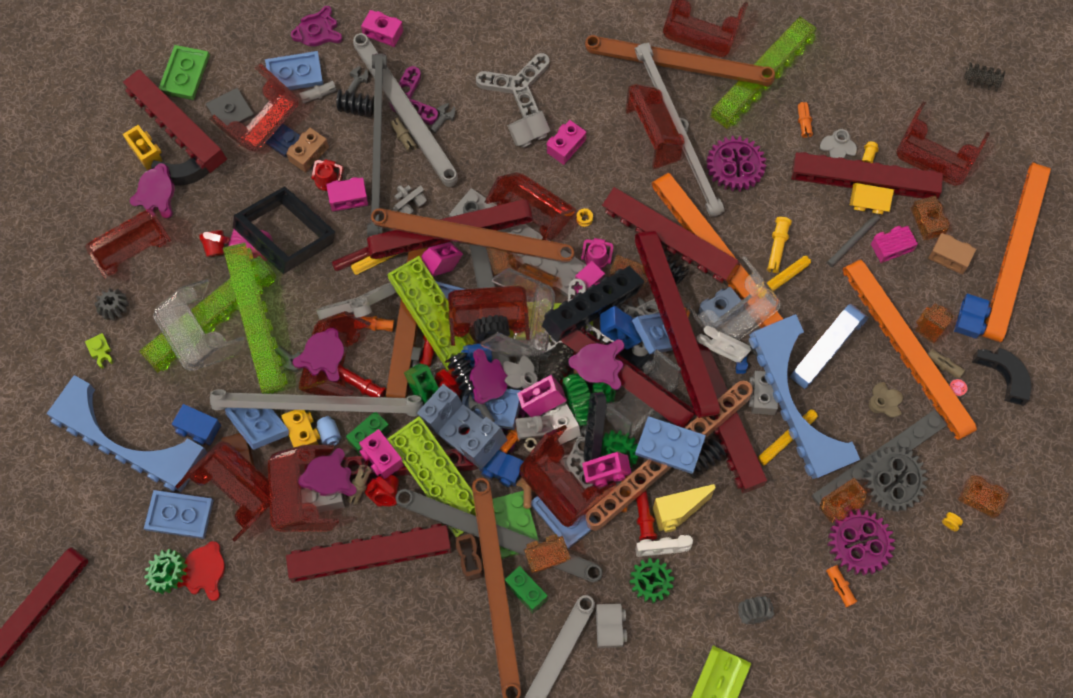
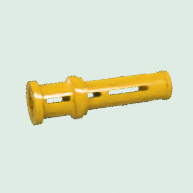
(780, 236)

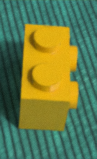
(142, 146)
(871, 197)
(300, 428)

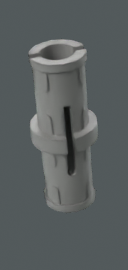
(318, 92)

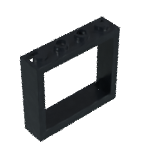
(243, 225)

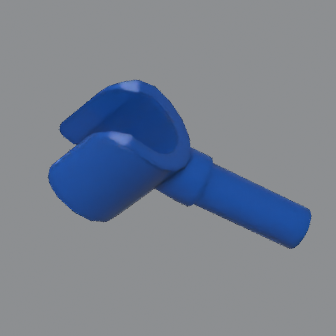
(741, 367)

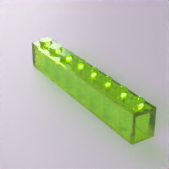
(777, 57)
(208, 313)
(254, 319)

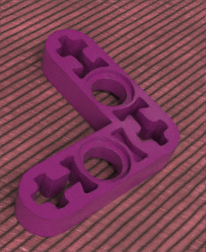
(405, 81)

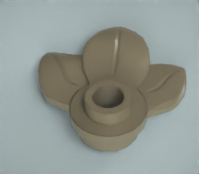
(888, 400)

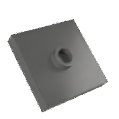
(230, 107)

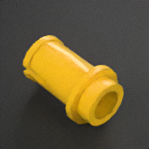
(870, 151)

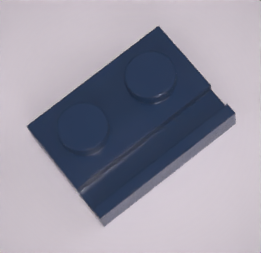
(282, 139)

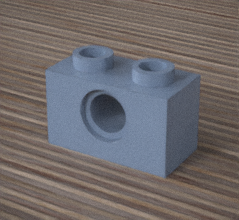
(725, 298)

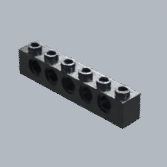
(590, 304)

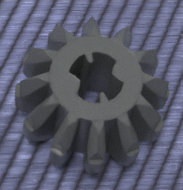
(110, 311)
(755, 610)

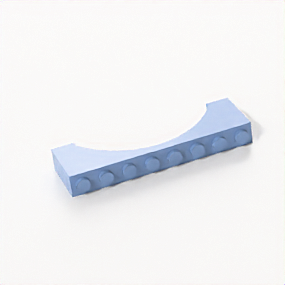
(76, 413)
(818, 450)

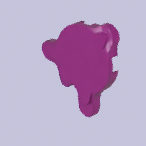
(317, 29)
(155, 190)
(322, 353)
(598, 363)
(487, 378)
(327, 476)

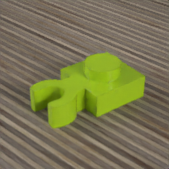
(98, 348)

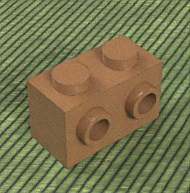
(307, 149)
(952, 253)

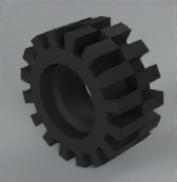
(489, 326)

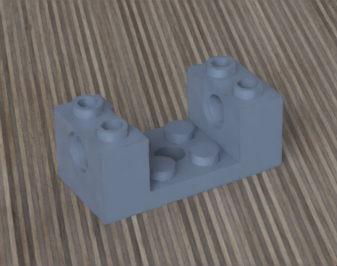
(448, 416)

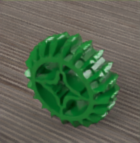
(577, 397)

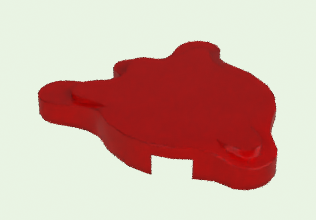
(204, 570)

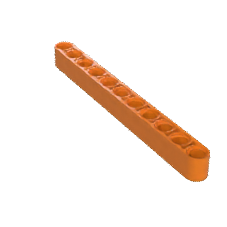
(694, 222)
(1016, 252)
(911, 350)

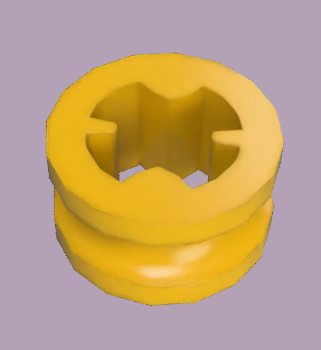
(582, 212)
(952, 521)

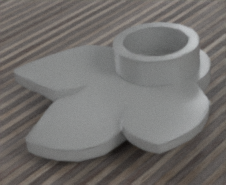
(838, 147)
(519, 372)

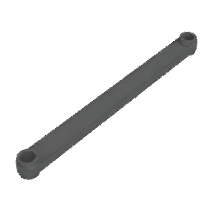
(379, 62)
(483, 272)
(507, 538)

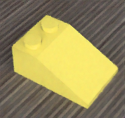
(676, 508)

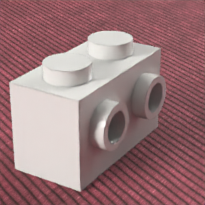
(562, 416)

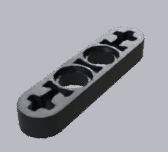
(595, 426)

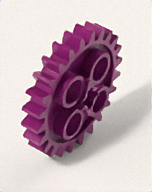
(751, 162)
(868, 559)

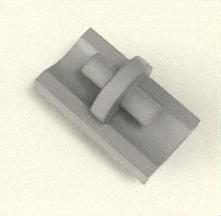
(417, 196)
(533, 426)

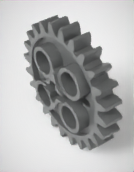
(883, 465)

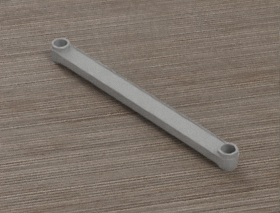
(408, 115)
(713, 206)
(220, 400)
(561, 649)

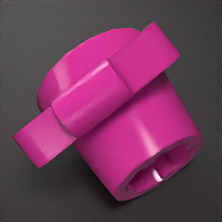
(597, 252)

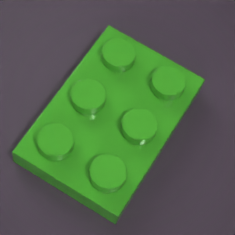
(184, 72)
(513, 516)

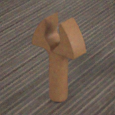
(527, 493)

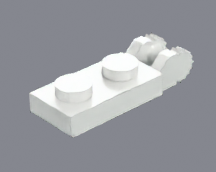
(724, 344)
(664, 546)

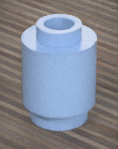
(328, 431)

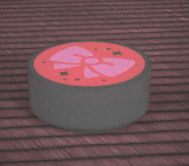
(959, 387)

